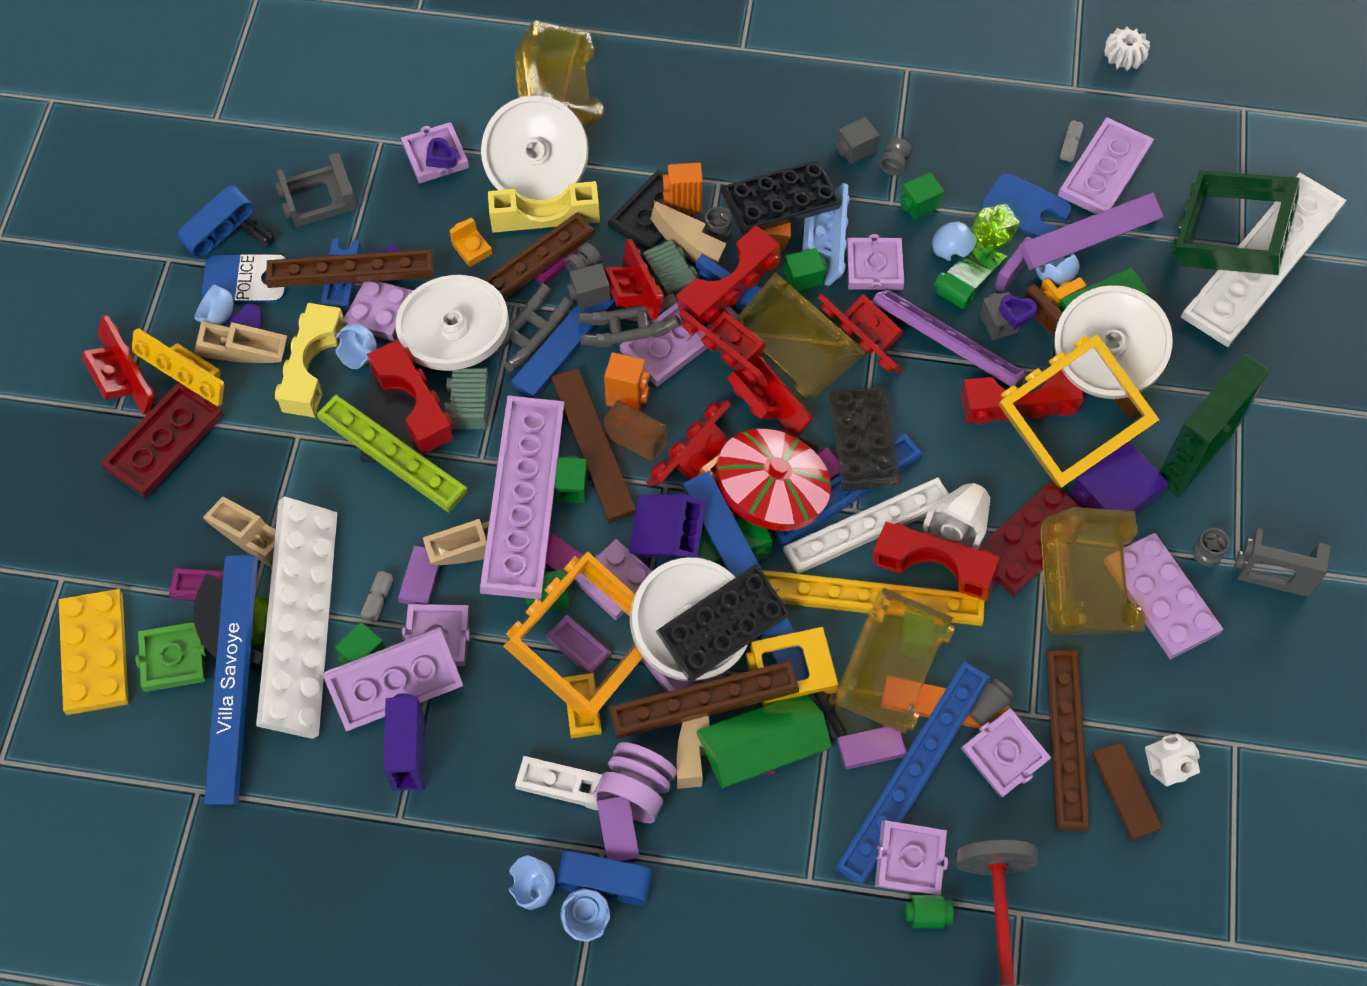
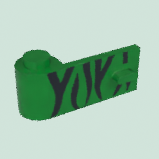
(963, 280)

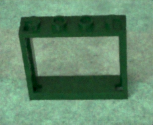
(1237, 186)
(1213, 424)

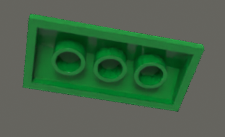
(764, 739)

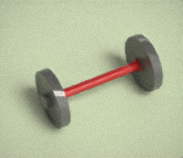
(998, 859)

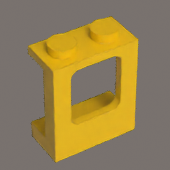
(817, 657)

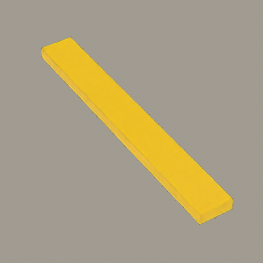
(859, 595)

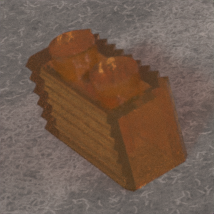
(635, 430)

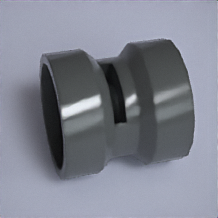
(894, 160)
(718, 223)
(585, 257)
(1211, 547)

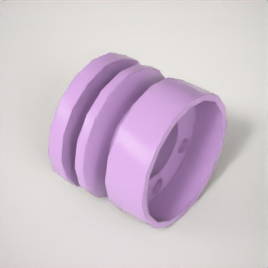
(639, 778)

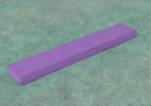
(1091, 231)
(949, 337)

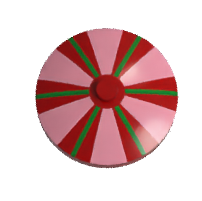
(772, 479)

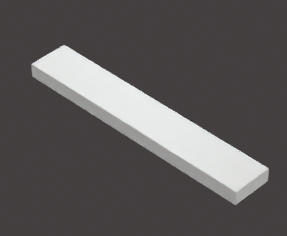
(863, 526)

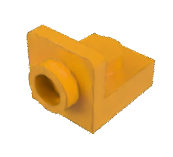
(469, 242)
(1065, 289)

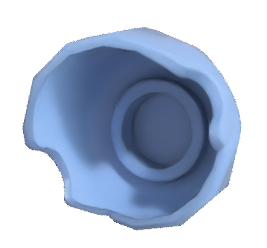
(953, 239)
(1059, 270)
(215, 306)
(354, 345)
(532, 882)
(585, 914)

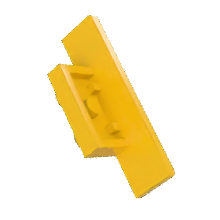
(180, 365)

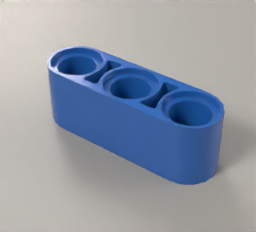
(215, 221)
(609, 877)

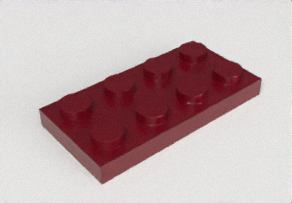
(162, 439)
(1020, 538)

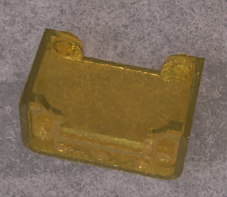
(553, 64)
(799, 337)
(1088, 572)
(892, 660)

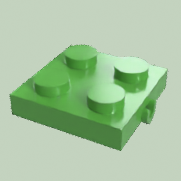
(170, 657)

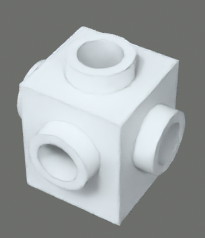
(1172, 759)

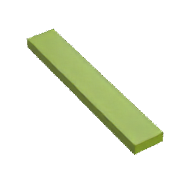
(392, 453)

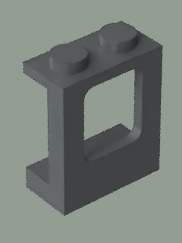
(337, 184)
(1308, 569)

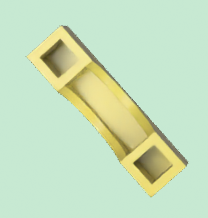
(515, 212)
(318, 329)

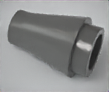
(991, 701)

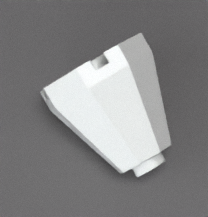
(960, 516)

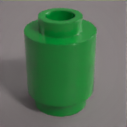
(929, 911)

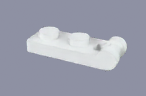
(557, 781)

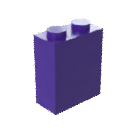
(1120, 482)
(667, 526)
(404, 743)

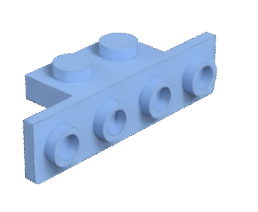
(827, 234)

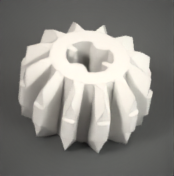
(1127, 48)

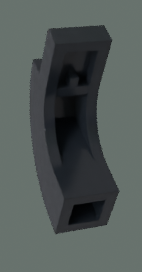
(207, 618)

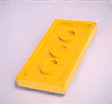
(93, 652)

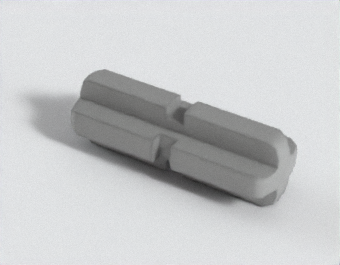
(1071, 141)
(375, 600)

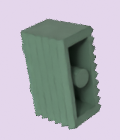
(669, 267)
(468, 398)

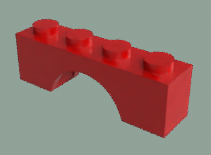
(708, 299)
(1055, 397)
(426, 422)
(903, 547)

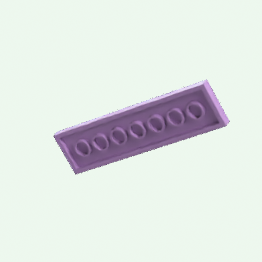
(522, 498)

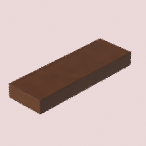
(1126, 791)

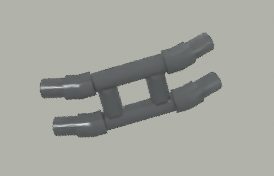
(545, 327)
(617, 335)

